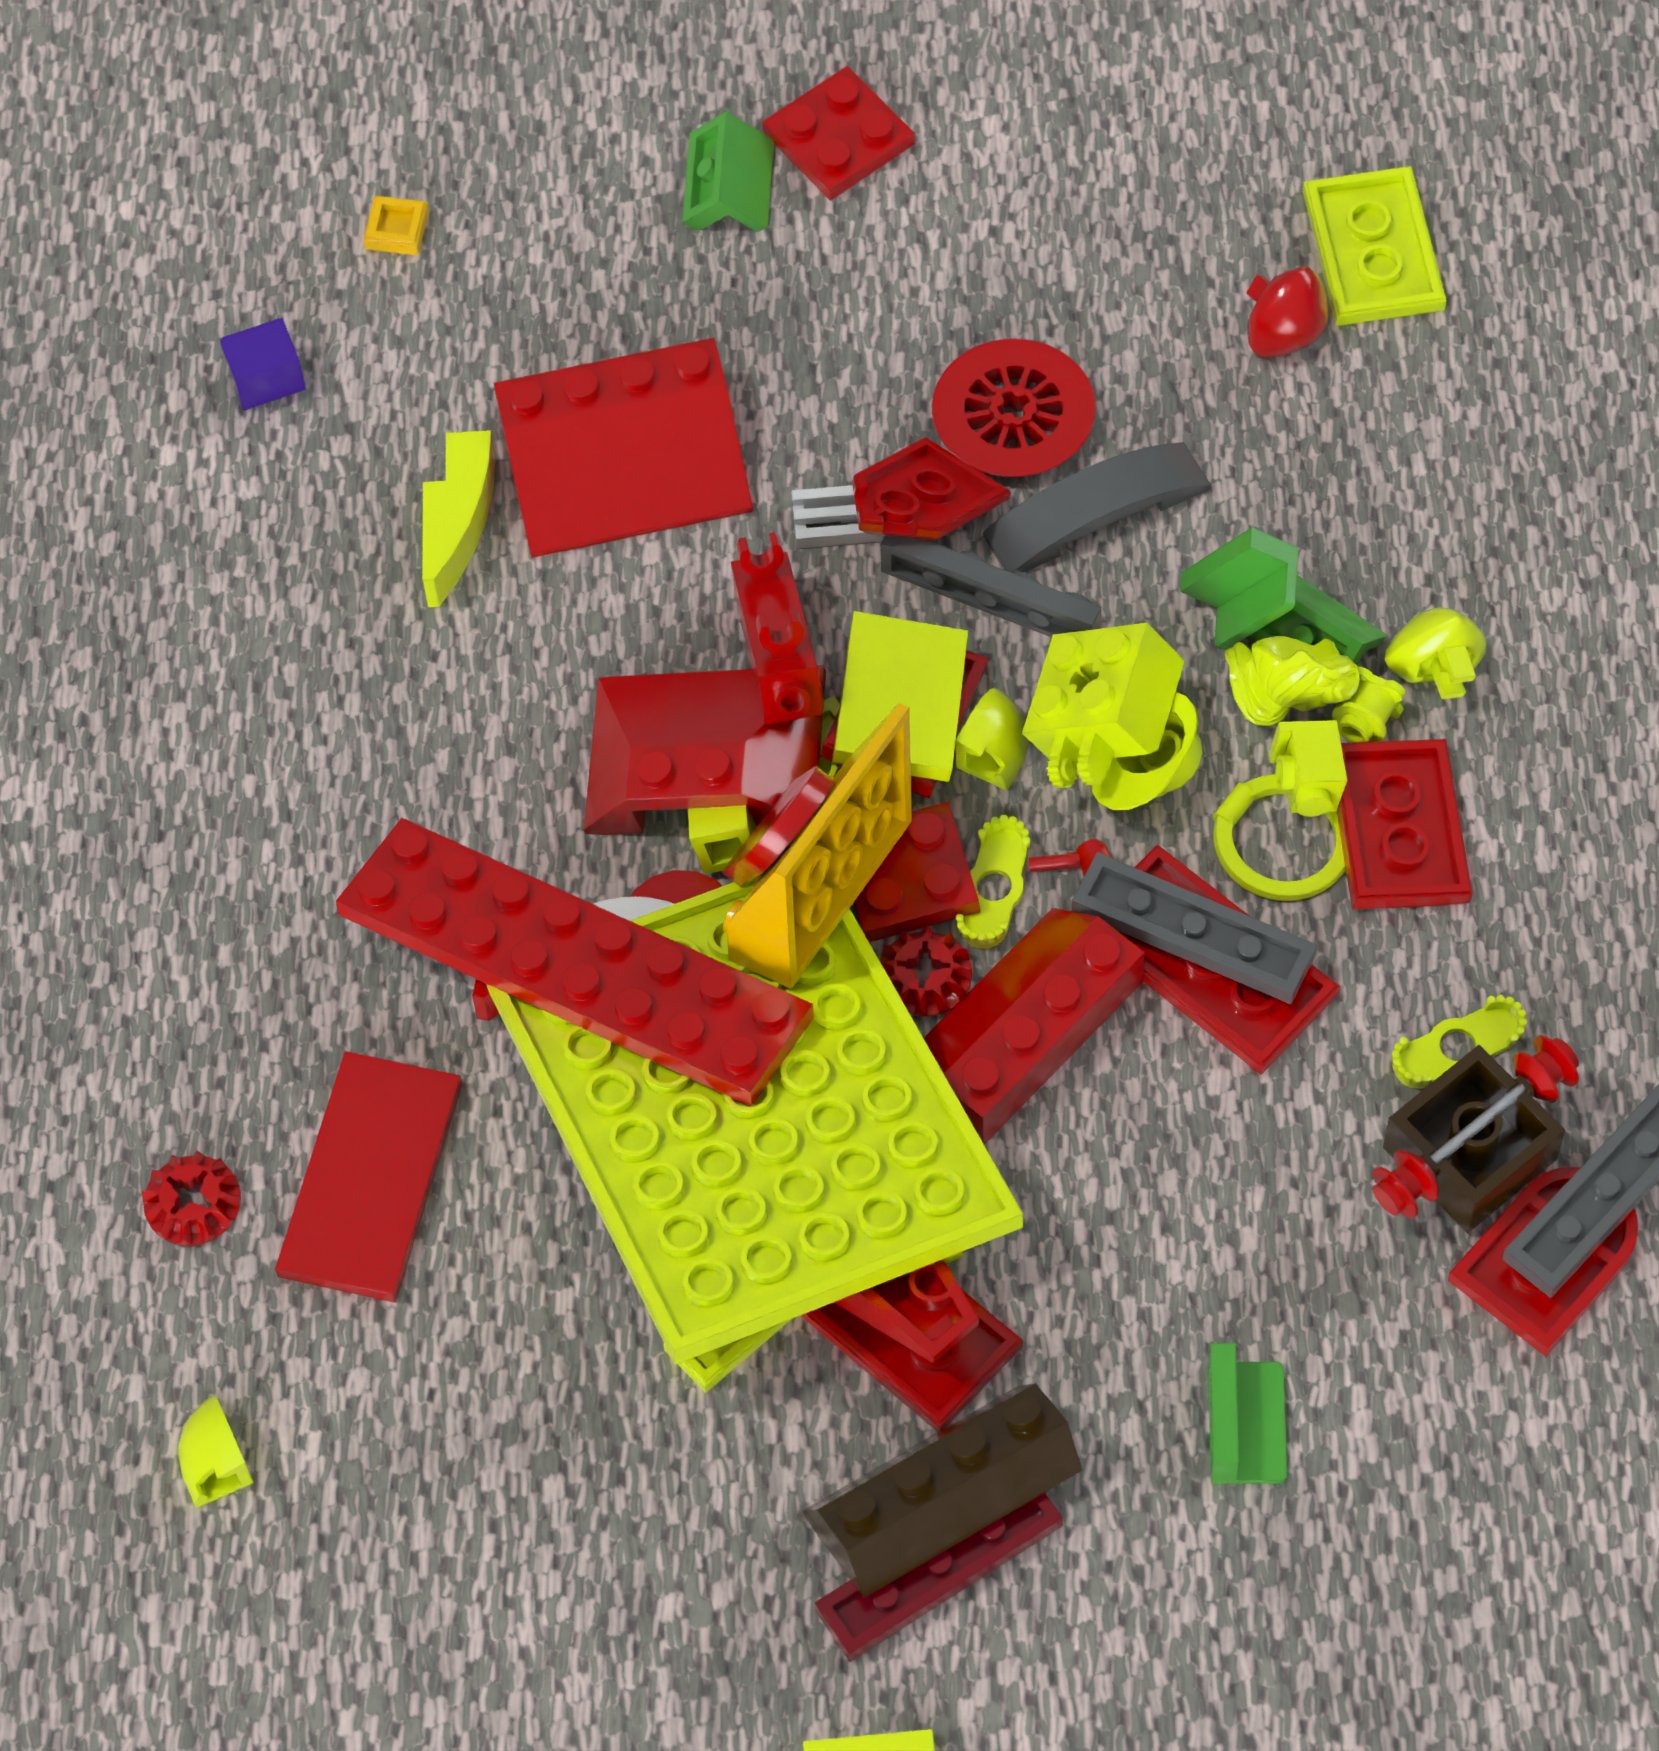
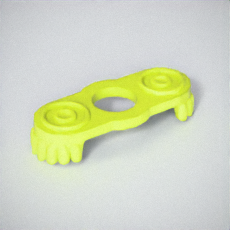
(1003, 853)
(1492, 1027)

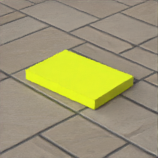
(1374, 246)
(907, 665)

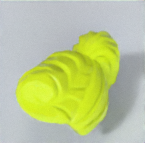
(1288, 675)

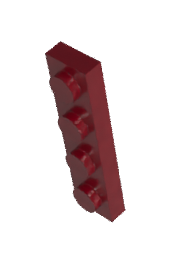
(865, 1622)

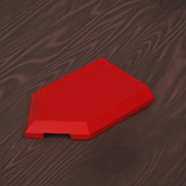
(922, 493)

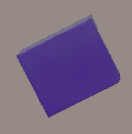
(263, 363)

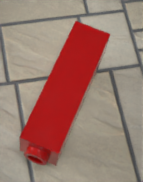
(776, 634)

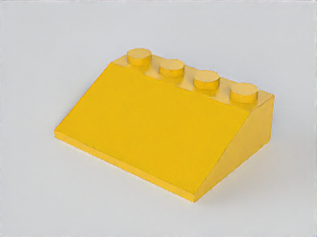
(828, 861)

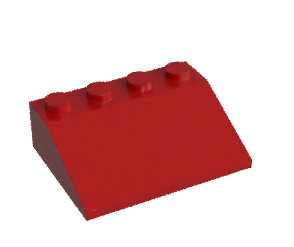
(623, 447)

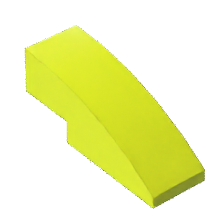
(456, 511)

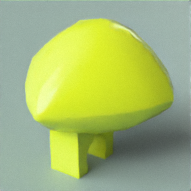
(1438, 648)

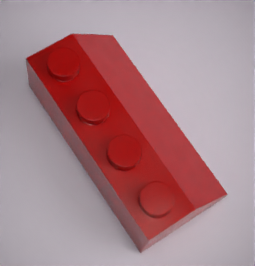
(1033, 1013)

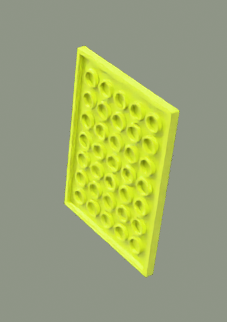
(775, 1208)

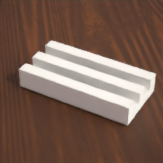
(826, 506)

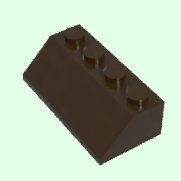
(946, 1488)

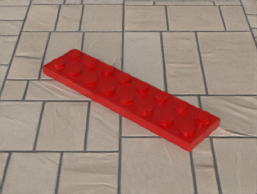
(576, 961)

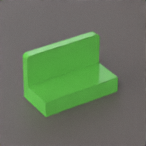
(728, 174)
(1247, 582)
(1322, 617)
(1246, 1419)

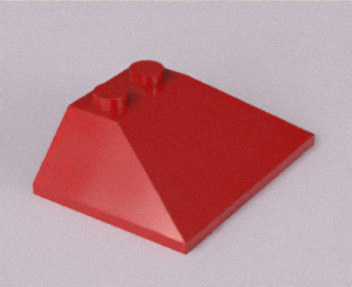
(690, 746)

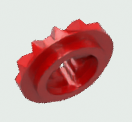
(943, 987)
(193, 1223)

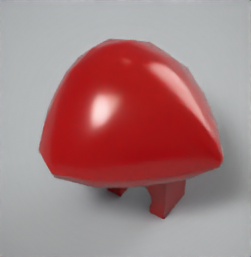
(1287, 312)

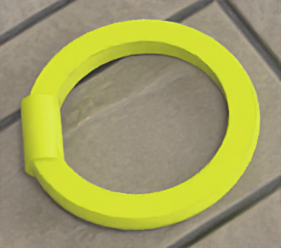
(1229, 814)

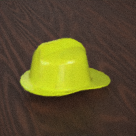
(1141, 778)

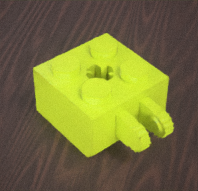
(1101, 700)

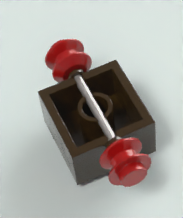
(1476, 1134)

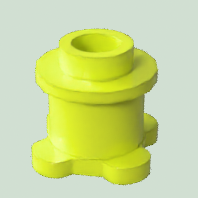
(1366, 712)

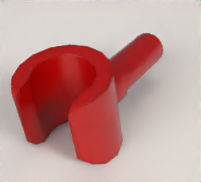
(1080, 859)

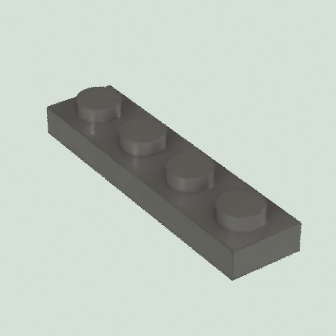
(986, 587)
(1195, 928)
(1590, 1202)

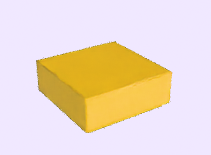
(396, 225)

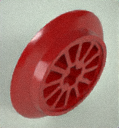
(1026, 361)

